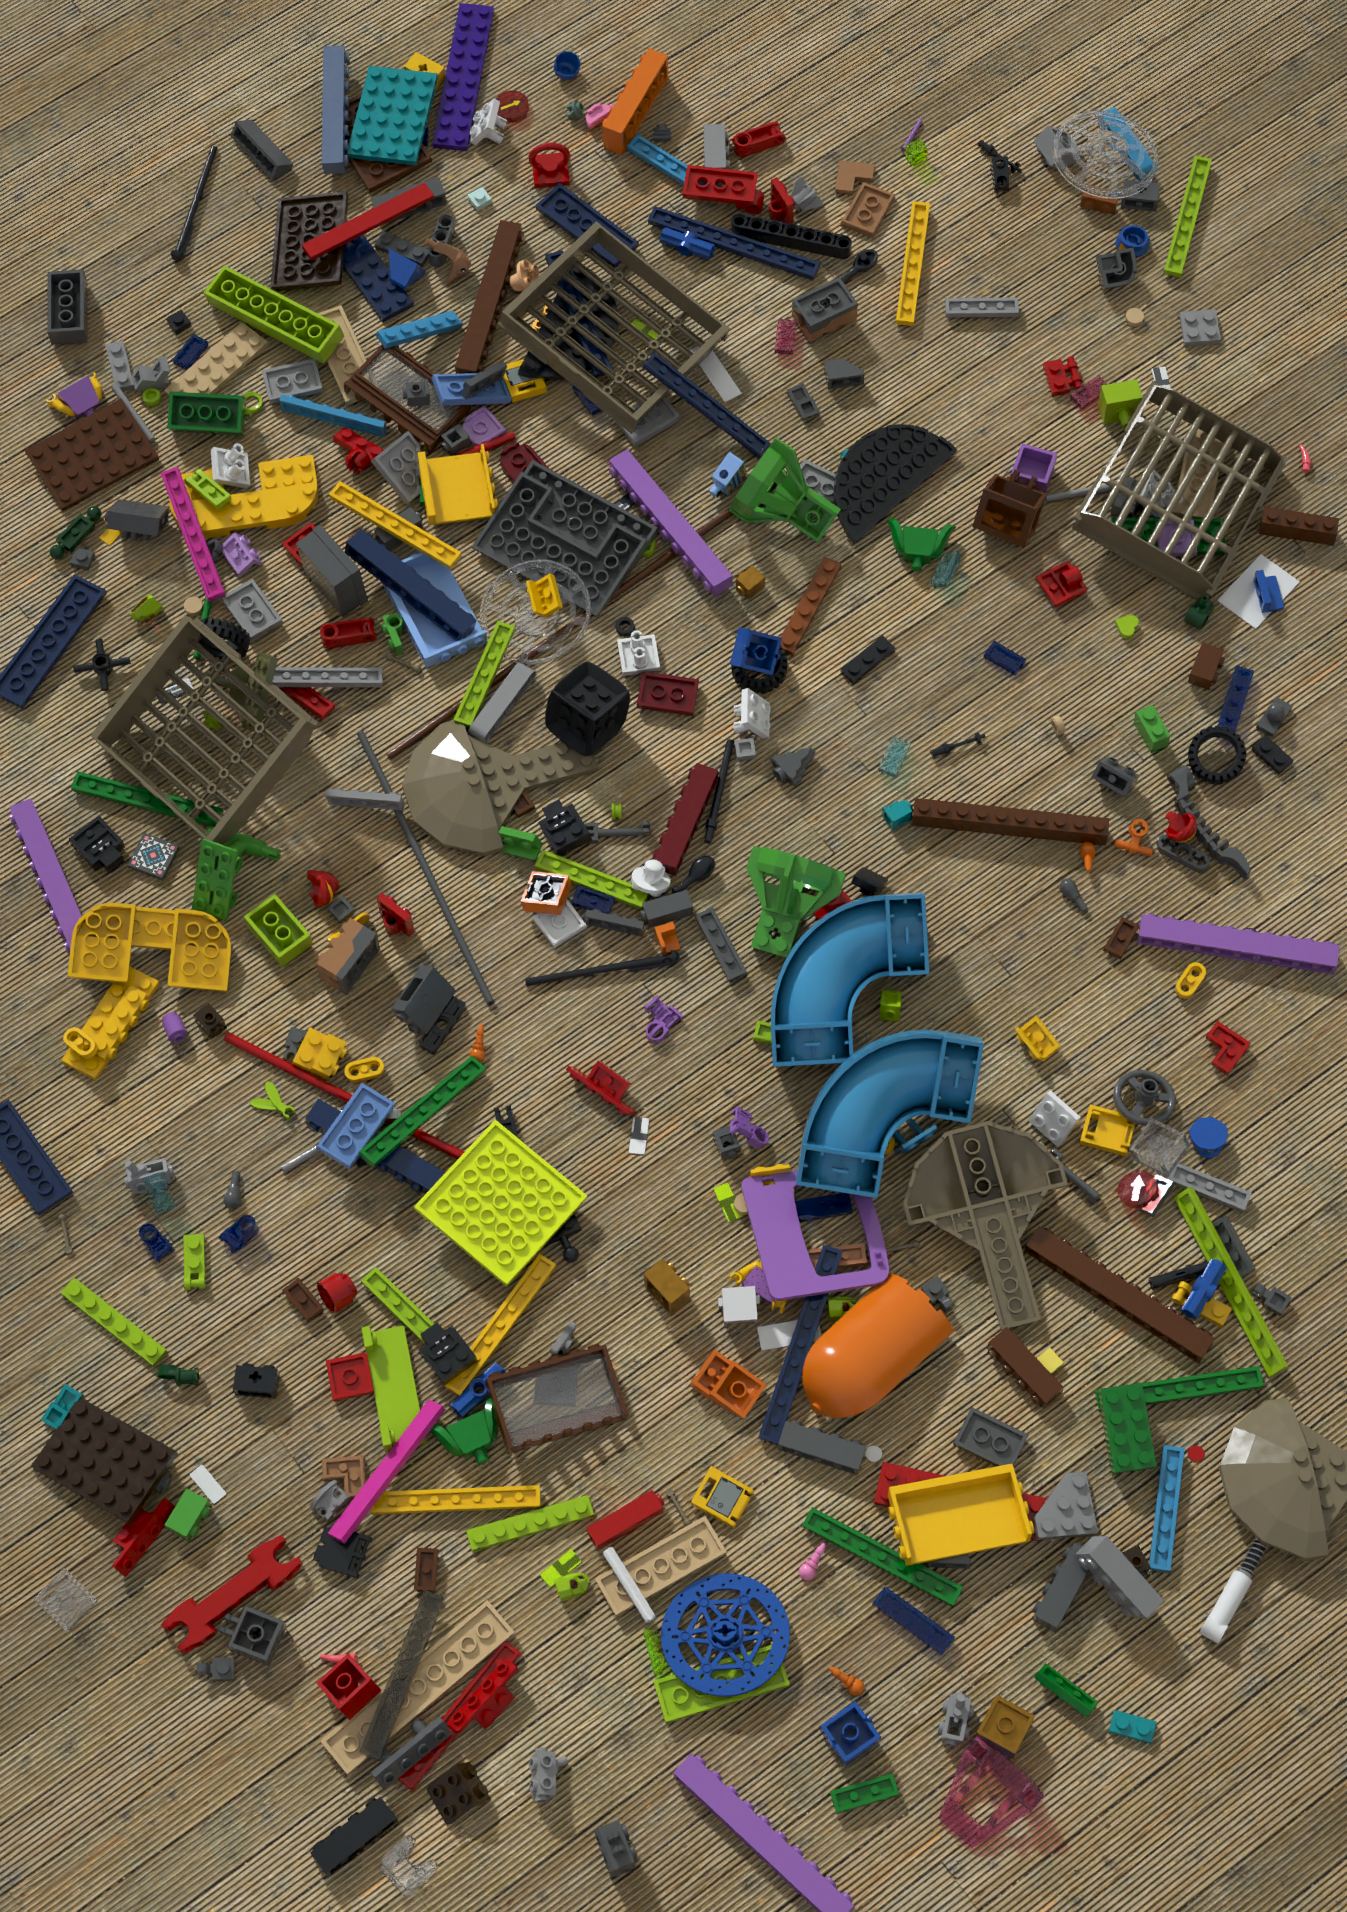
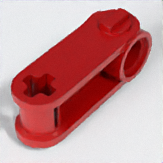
(758, 139)
(347, 633)

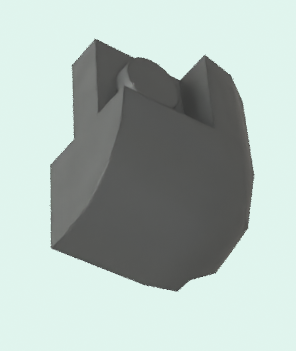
(1116, 268)

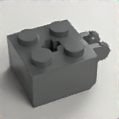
(252, 1623)
(614, 1848)

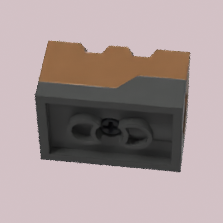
(824, 309)
(348, 956)

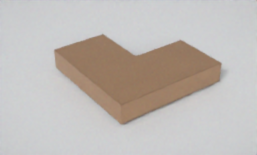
(849, 173)
(349, 1469)

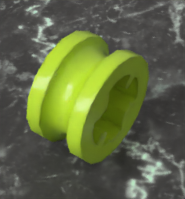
(617, 811)

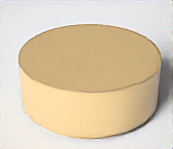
(1134, 317)
(193, 606)
(1057, 725)
(740, 1206)

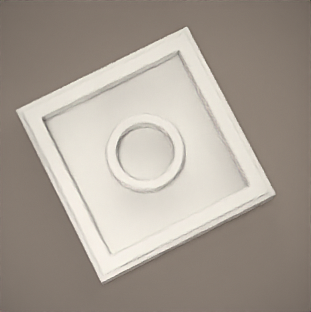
(560, 927)

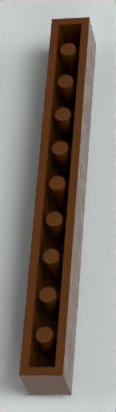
(489, 298)
(1010, 821)
(1119, 1294)

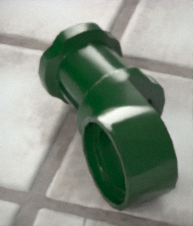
(182, 1376)

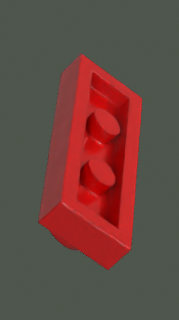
(310, 700)

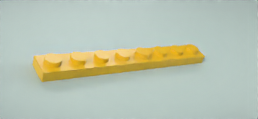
(912, 263)
(395, 525)
(504, 1320)
(457, 1500)

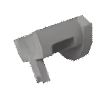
(329, 1500)

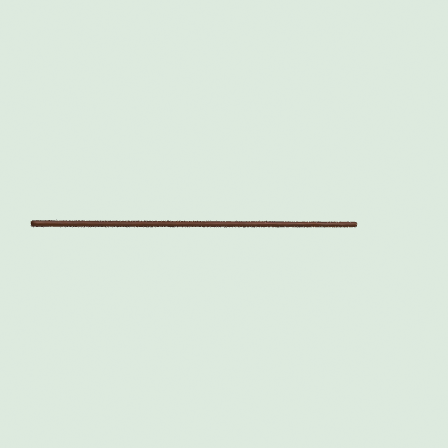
(504, 673)

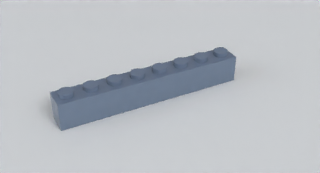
(334, 109)

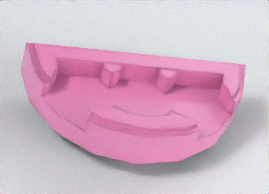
(597, 114)

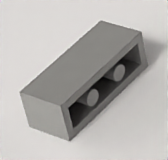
(714, 146)

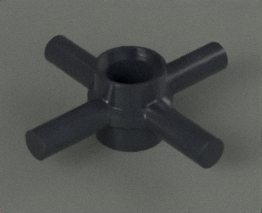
(100, 658)

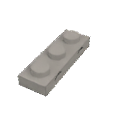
(120, 365)

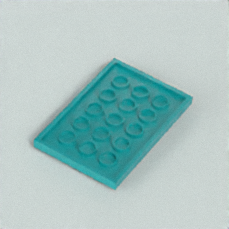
(392, 115)

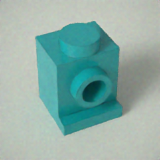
(897, 813)

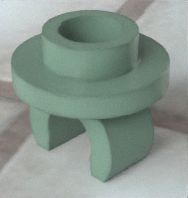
(576, 109)

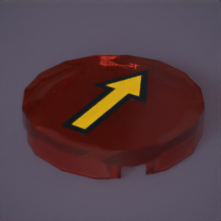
(513, 106)
(1137, 1189)

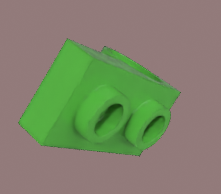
(393, 632)

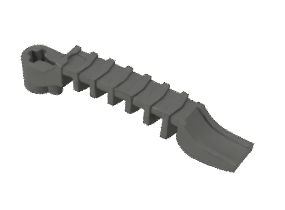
(1181, 780)

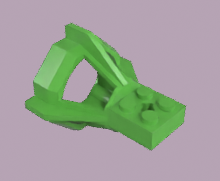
(791, 499)
(785, 905)

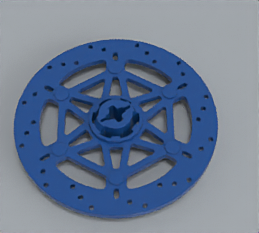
(734, 1638)

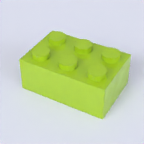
(278, 930)

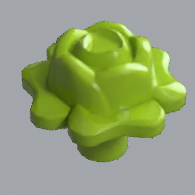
(211, 722)

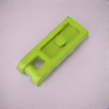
(208, 489)
(194, 1261)

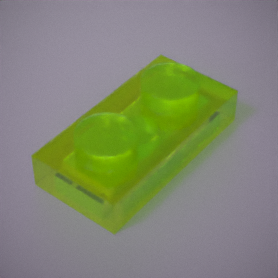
(656, 1660)

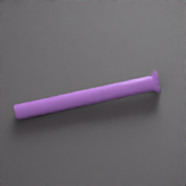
(912, 134)

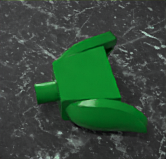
(919, 544)
(470, 1435)

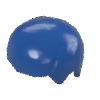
(567, 65)

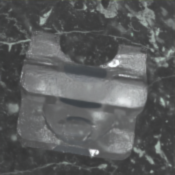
(402, 1873)

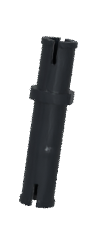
(1175, 1276)

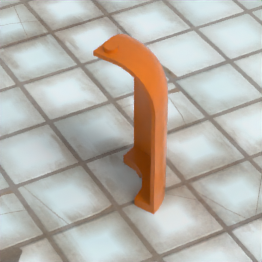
(872, 1349)

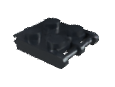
(340, 1556)

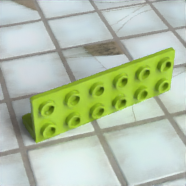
(392, 1382)

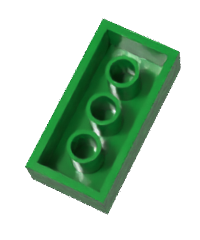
(206, 413)
(1126, 1428)

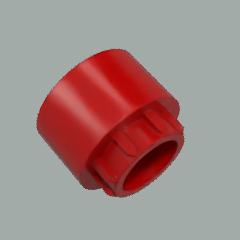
(337, 1291)

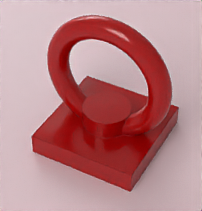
(550, 168)

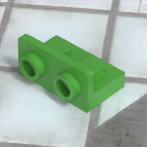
(520, 843)

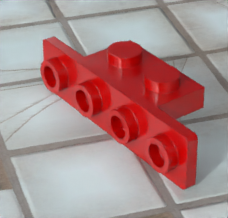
(606, 1083)
(139, 1535)
(487, 1700)

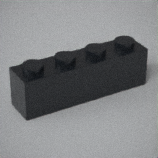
(353, 1836)

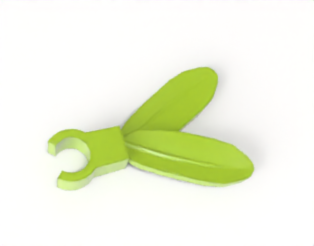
(274, 1103)

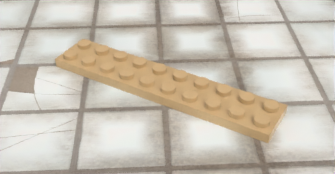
(437, 1673)

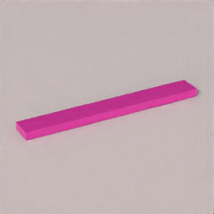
(193, 534)
(386, 1471)

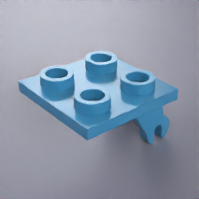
(921, 1136)

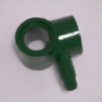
(1199, 612)

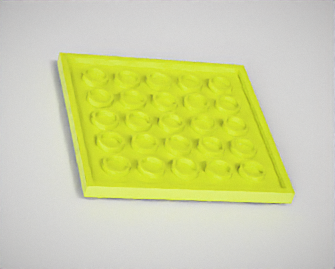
(500, 1202)

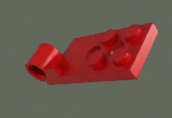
(738, 188)

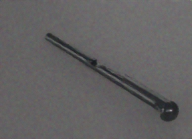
(178, 253)
(633, 965)

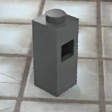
(389, 540)
(667, 909)

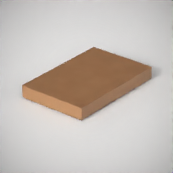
(868, 210)

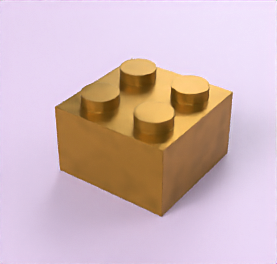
(667, 1286)

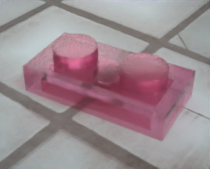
(785, 336)
(1088, 392)

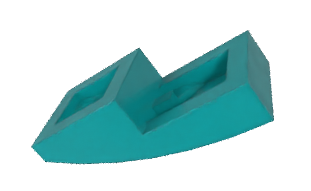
(59, 1409)

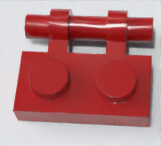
(1057, 378)

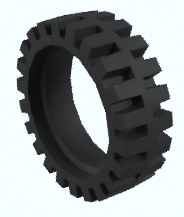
(238, 637)
(762, 684)
(1218, 732)

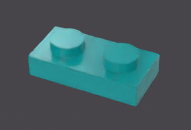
(1132, 1726)

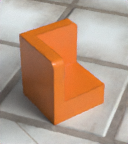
(666, 938)

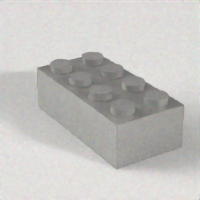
(1119, 1577)

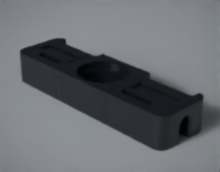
(436, 1036)

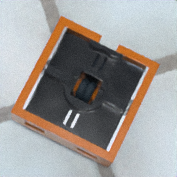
(546, 893)

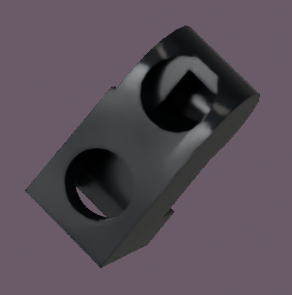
(1000, 173)

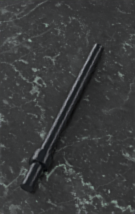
(711, 823)

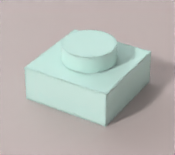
(479, 198)

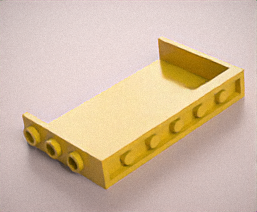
(959, 1514)

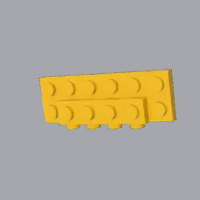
(112, 1021)

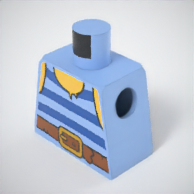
(728, 476)

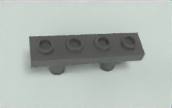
(413, 1751)

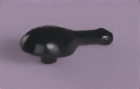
(864, 261)
(699, 870)

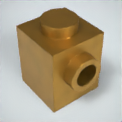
(750, 582)

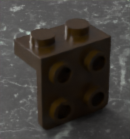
(458, 1792)

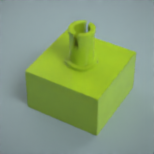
(1119, 401)

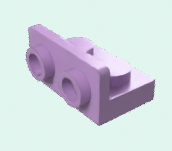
(240, 553)

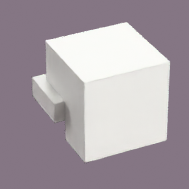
(739, 1304)

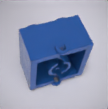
(756, 651)
(850, 1733)

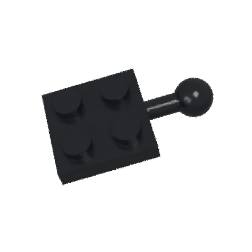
(569, 1228)

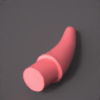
(1306, 462)
(336, 1658)

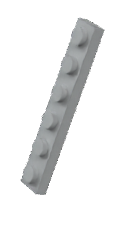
(327, 677)

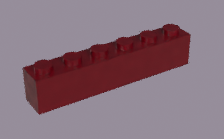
(686, 817)

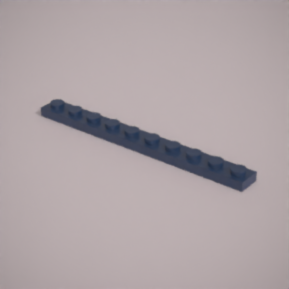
(736, 243)
(797, 1351)

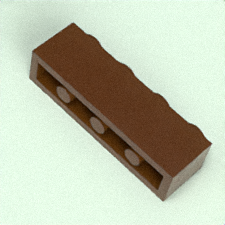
(1299, 526)
(1025, 1368)

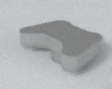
(564, 1341)

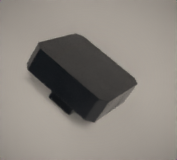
(869, 881)

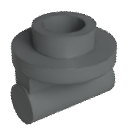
(662, 133)

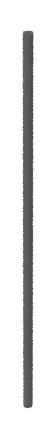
(427, 872)

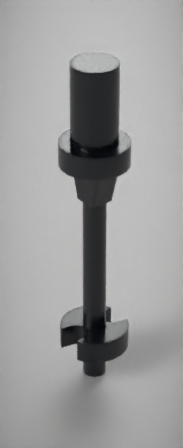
(990, 150)
(946, 748)

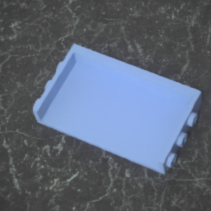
(429, 640)

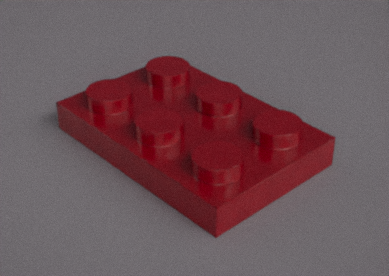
(667, 693)

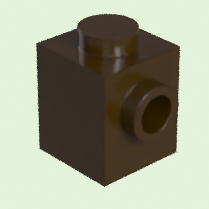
(210, 1021)
(1138, 1560)

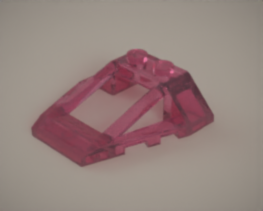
(1003, 1769)

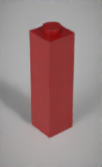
(625, 1519)

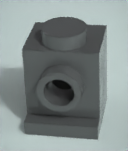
(417, 393)
(455, 440)
(722, 1137)

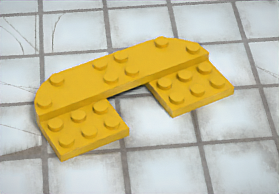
(285, 499)
(109, 930)

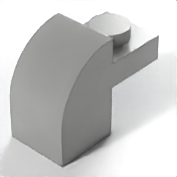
(152, 377)

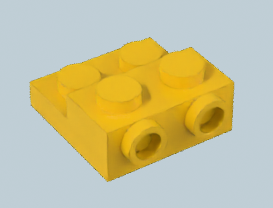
(320, 1053)

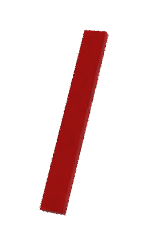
(367, 221)
(416, 1773)

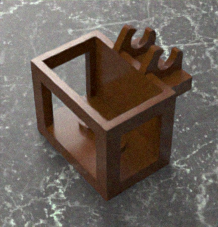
(1010, 509)

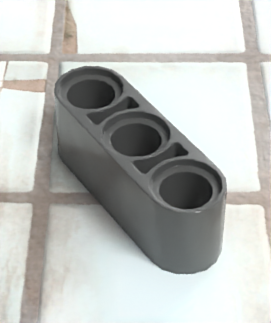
(443, 233)

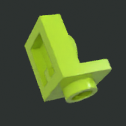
(890, 1005)

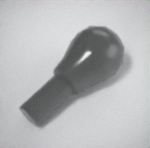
(1069, 889)
(233, 1197)

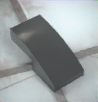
(802, 401)

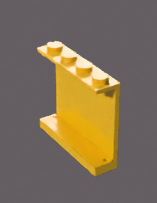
(457, 487)

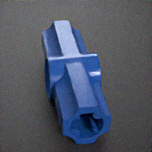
(687, 243)
(1203, 1289)
(469, 1399)

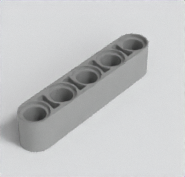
(502, 702)

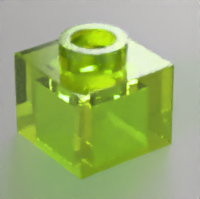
(916, 152)

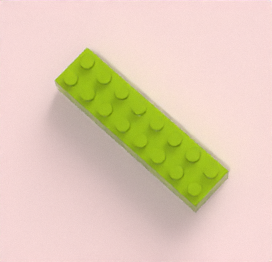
(274, 314)

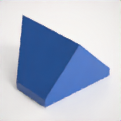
(402, 270)

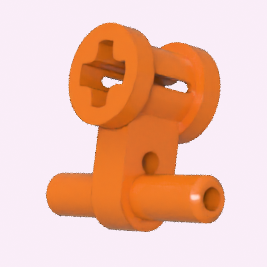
(1133, 846)

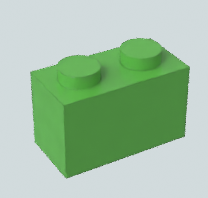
(1151, 729)
(188, 1515)

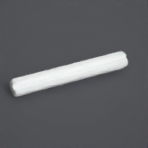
(629, 1585)

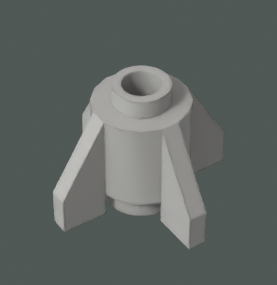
(804, 196)

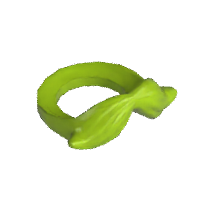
(249, 411)

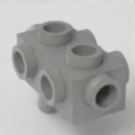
(136, 1174)
(958, 1711)
(544, 1771)

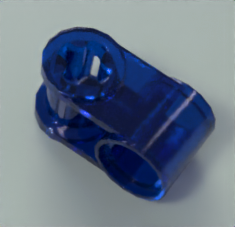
(238, 1234)
(157, 1244)

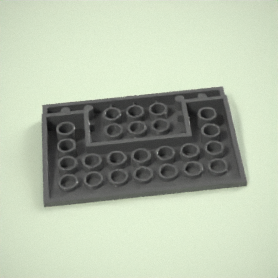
(598, 546)

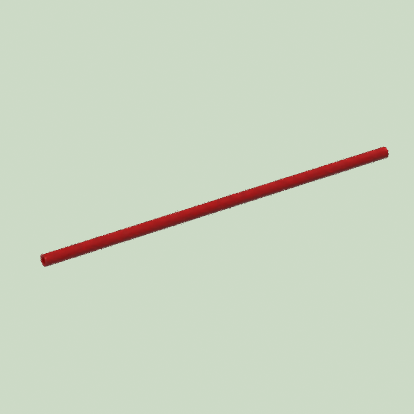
(330, 1089)

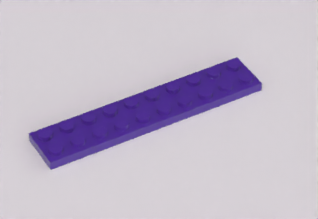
(463, 77)

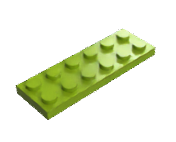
(681, 1701)

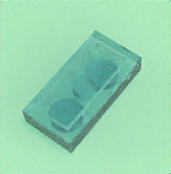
(946, 569)
(894, 757)
(159, 1192)

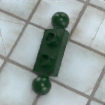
(75, 533)

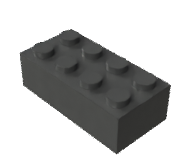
(67, 307)

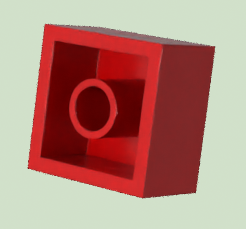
(348, 1686)

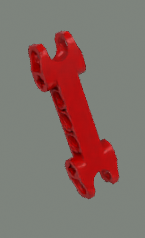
(202, 1616)

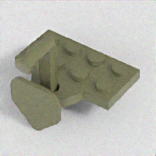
(265, 668)

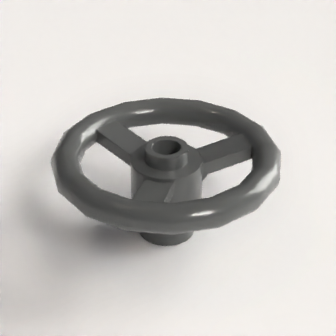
(1145, 1095)

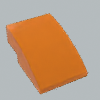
(727, 1384)

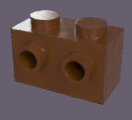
(1206, 665)

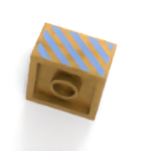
(1005, 1726)

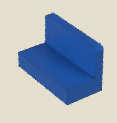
(1268, 592)

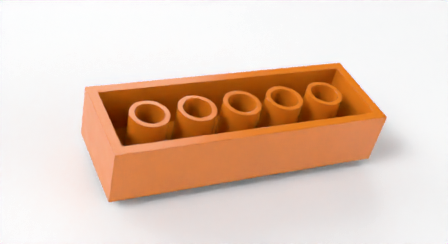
(635, 101)

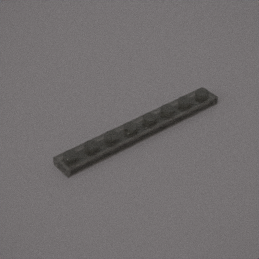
(402, 1675)

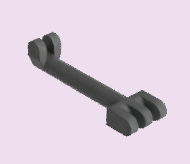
(595, 832)
(1093, 1195)

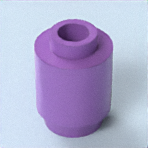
(174, 1027)

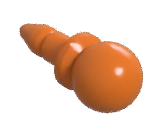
(1087, 852)
(478, 1049)
(855, 1686)

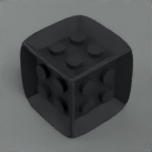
(587, 708)

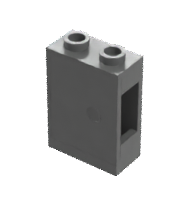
(137, 518)
(423, 1000)

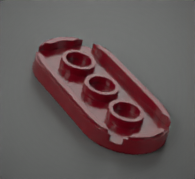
(516, 459)

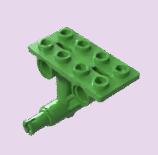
(217, 870)

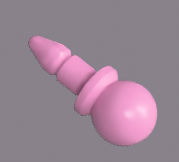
(808, 1570)

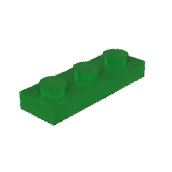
(1066, 1690)
(864, 1793)

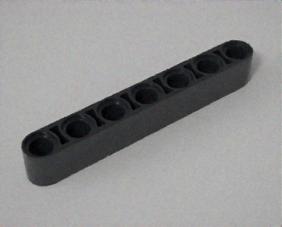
(792, 236)

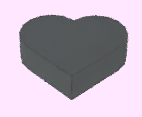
(215, 548)

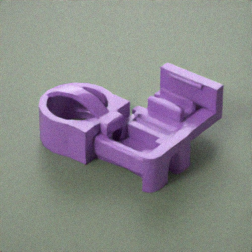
(665, 1017)
(742, 1126)

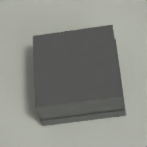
(332, 571)

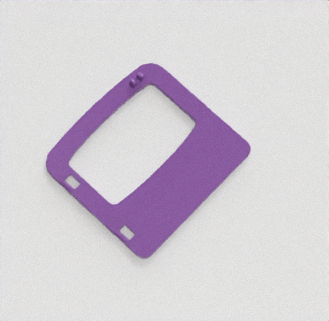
(782, 1245)

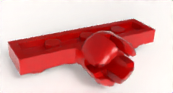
(360, 449)

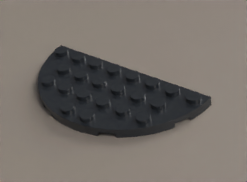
(535, 368)
(884, 471)

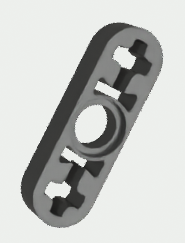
(1198, 855)

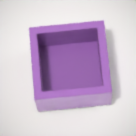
(1036, 463)

